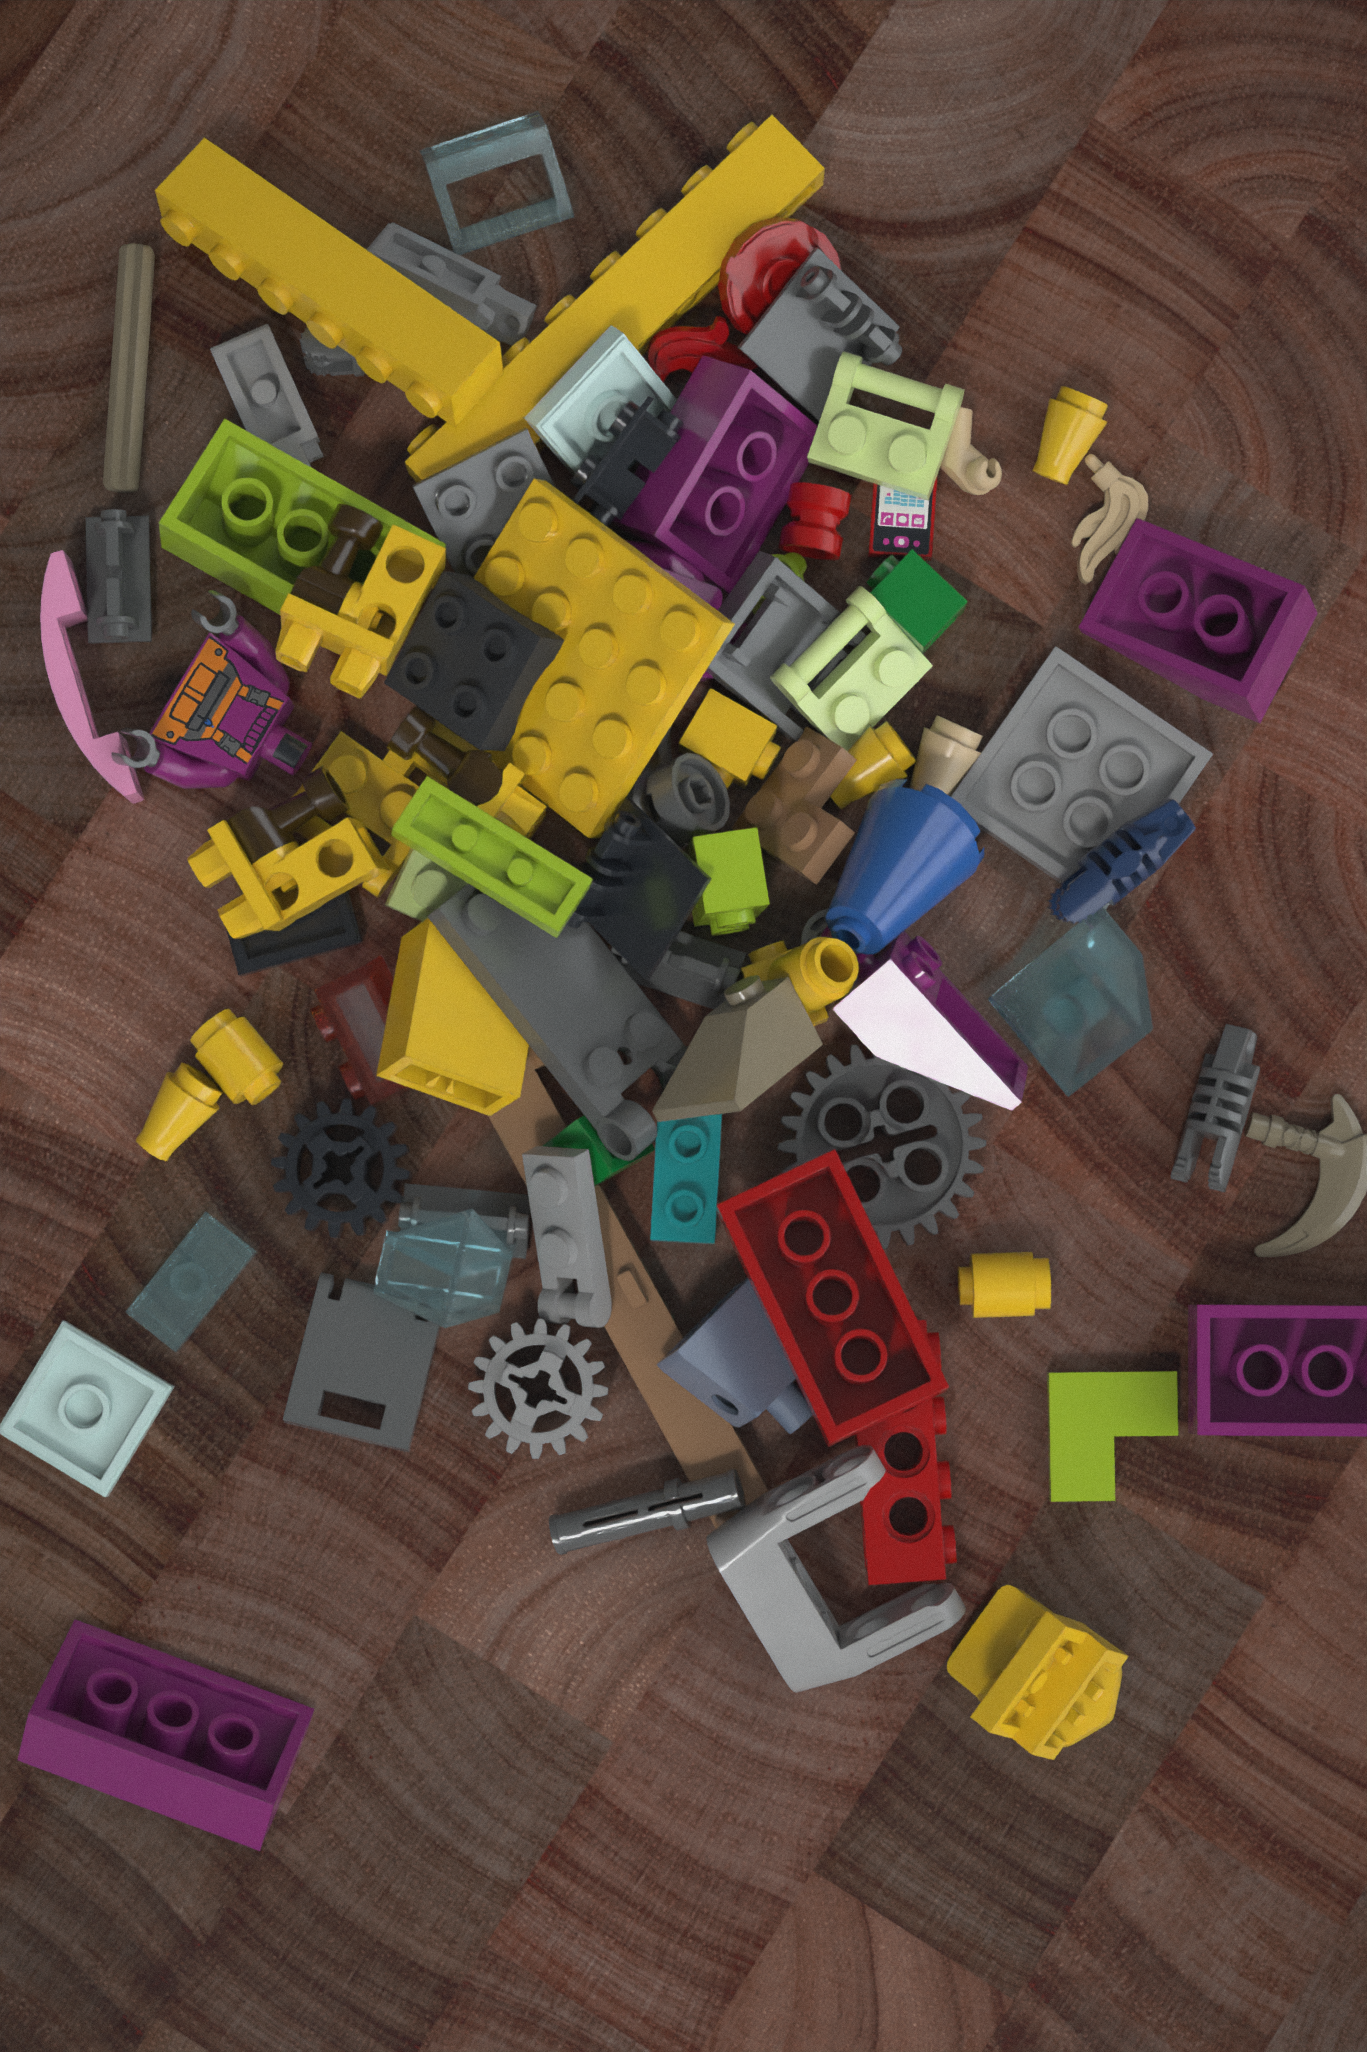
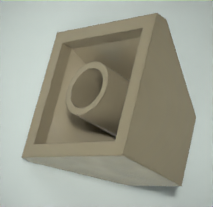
(740, 1050)

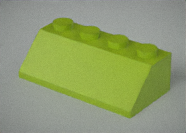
(262, 517)

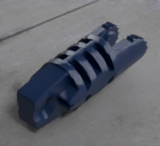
(1122, 862)

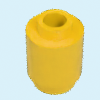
(818, 970)
(237, 1058)
(1005, 1284)

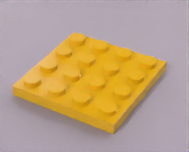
(625, 662)

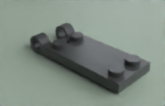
(570, 1008)

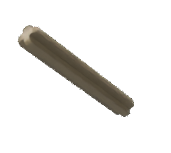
(128, 368)

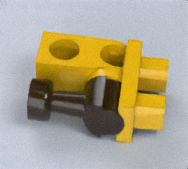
(357, 619)
(465, 771)
(273, 871)

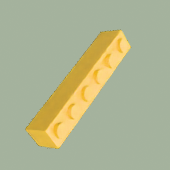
(329, 283)

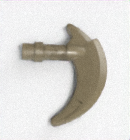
(1341, 1174)

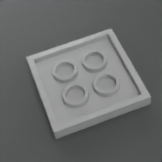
(1074, 767)

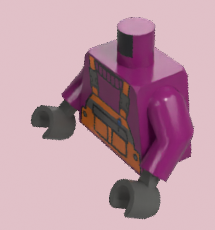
(222, 712)

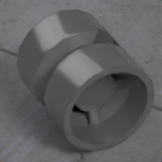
(683, 798)

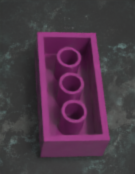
(1277, 1370)

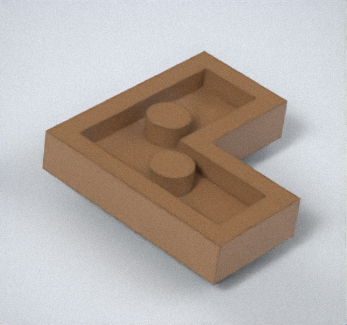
(790, 806)

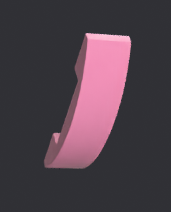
(61, 608)

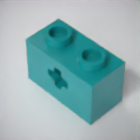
(686, 1180)

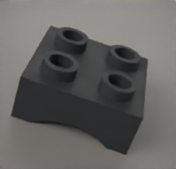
(472, 661)

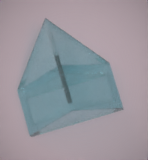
(445, 1269)

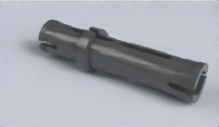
(717, 1495)

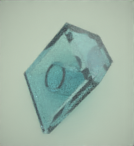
(1079, 1001)

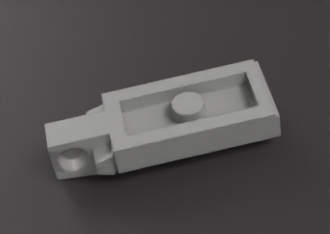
(456, 282)
(267, 394)

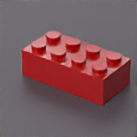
(832, 1297)

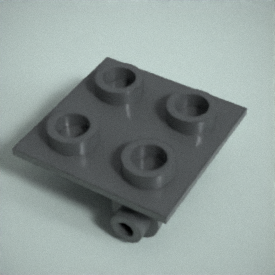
(810, 328)
(477, 497)

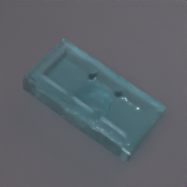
(191, 1281)

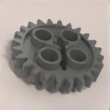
(865, 1089)

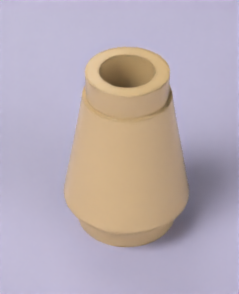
(945, 756)

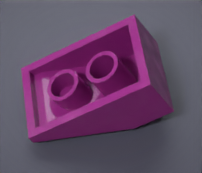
(1201, 618)

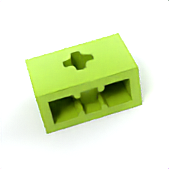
(737, 883)

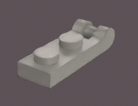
(567, 1236)

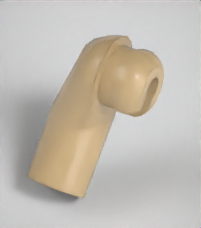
(965, 463)

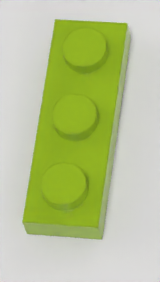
(491, 857)

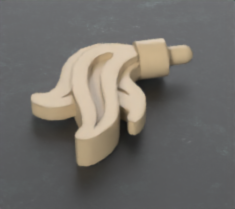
(1109, 526)

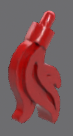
(686, 345)

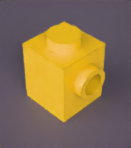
(731, 739)

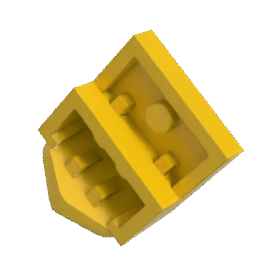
(1037, 1674)

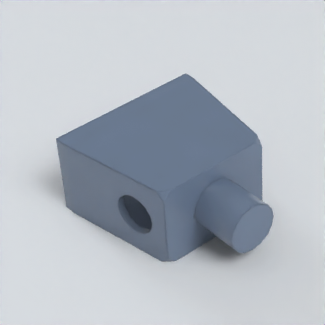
(738, 1364)

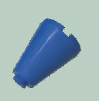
(901, 864)

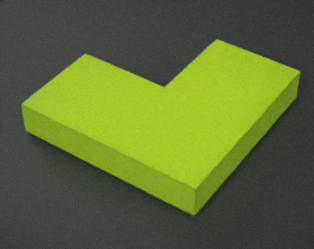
(1086, 1416)

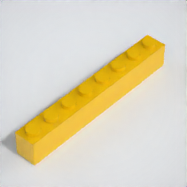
(640, 291)

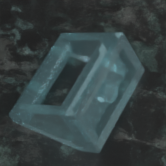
(486, 151)

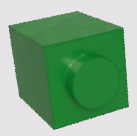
(916, 598)

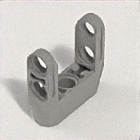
(783, 1600)

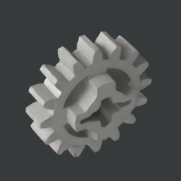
(526, 1415)

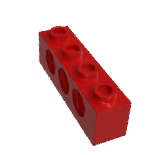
(922, 1553)

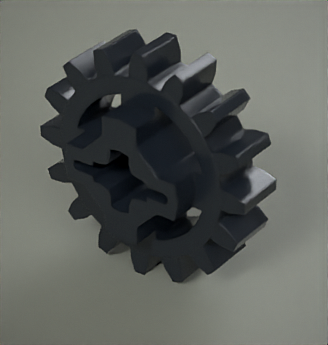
(323, 1147)

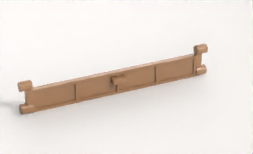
(639, 1317)

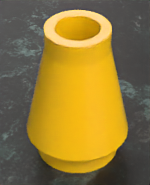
(1068, 433)
(879, 758)
(180, 1108)

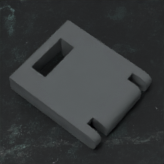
(775, 635)
(365, 1353)

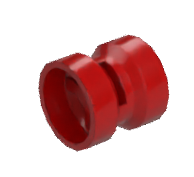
(815, 517)

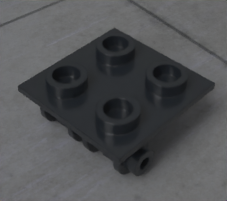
(638, 888)

